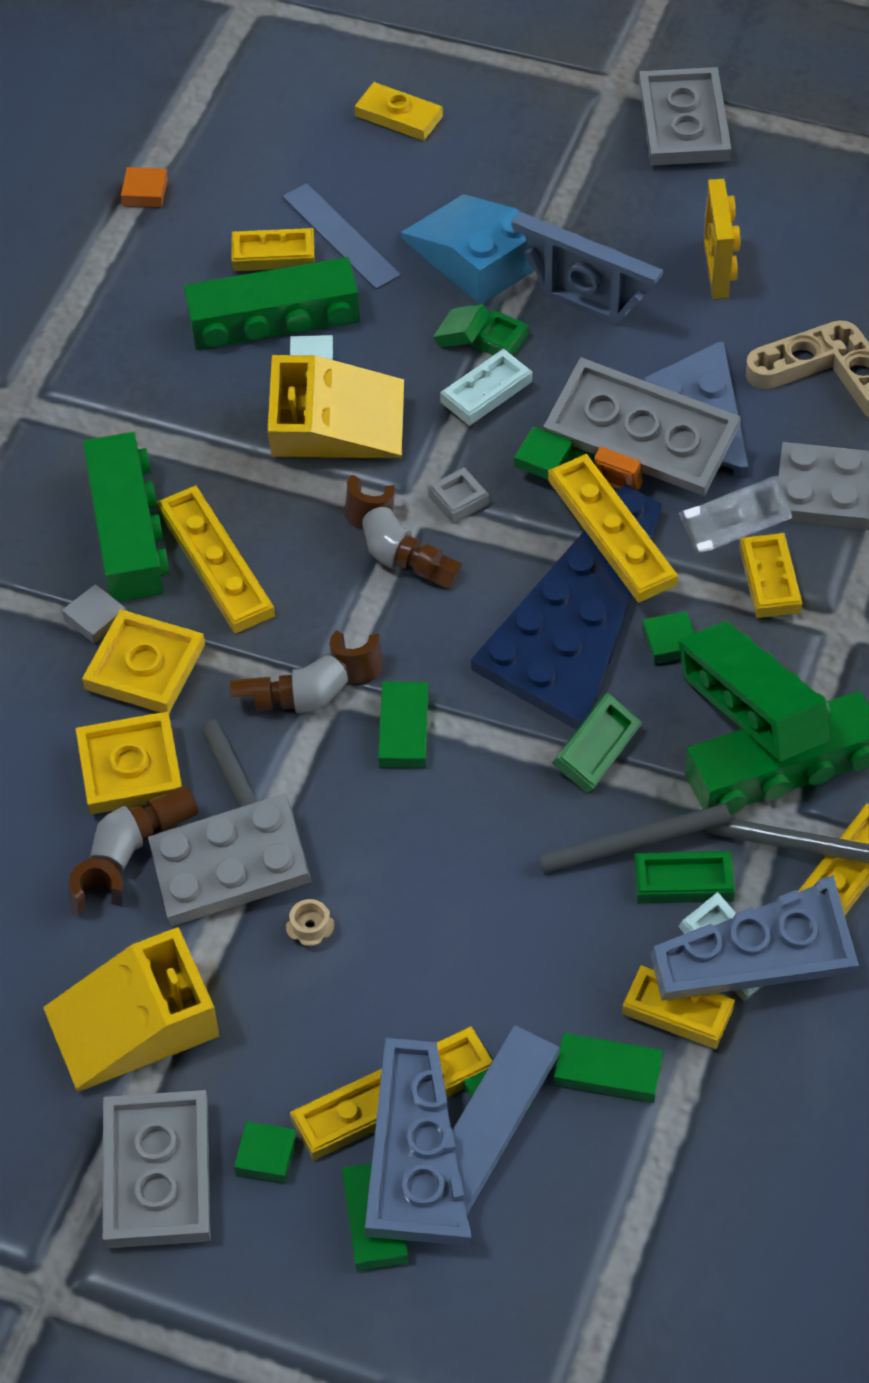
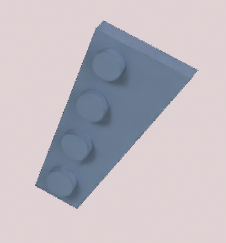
(778, 943)
(414, 1161)

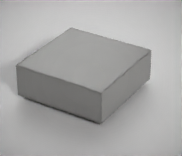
(458, 495)
(92, 613)

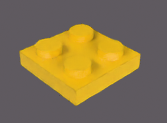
(720, 238)
(143, 661)
(127, 761)

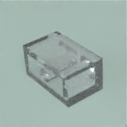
(735, 515)

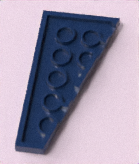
(565, 628)

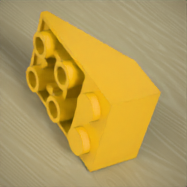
(333, 410)
(133, 1011)

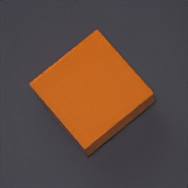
(144, 187)
(619, 469)

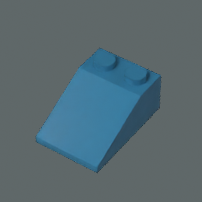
(472, 246)

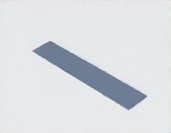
(341, 235)

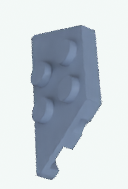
(584, 271)
(708, 380)

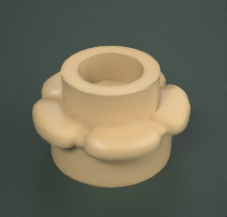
(309, 912)

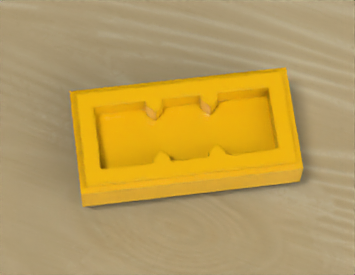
(398, 111)
(272, 249)
(770, 575)
(693, 1017)

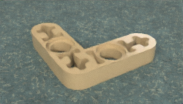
(826, 355)

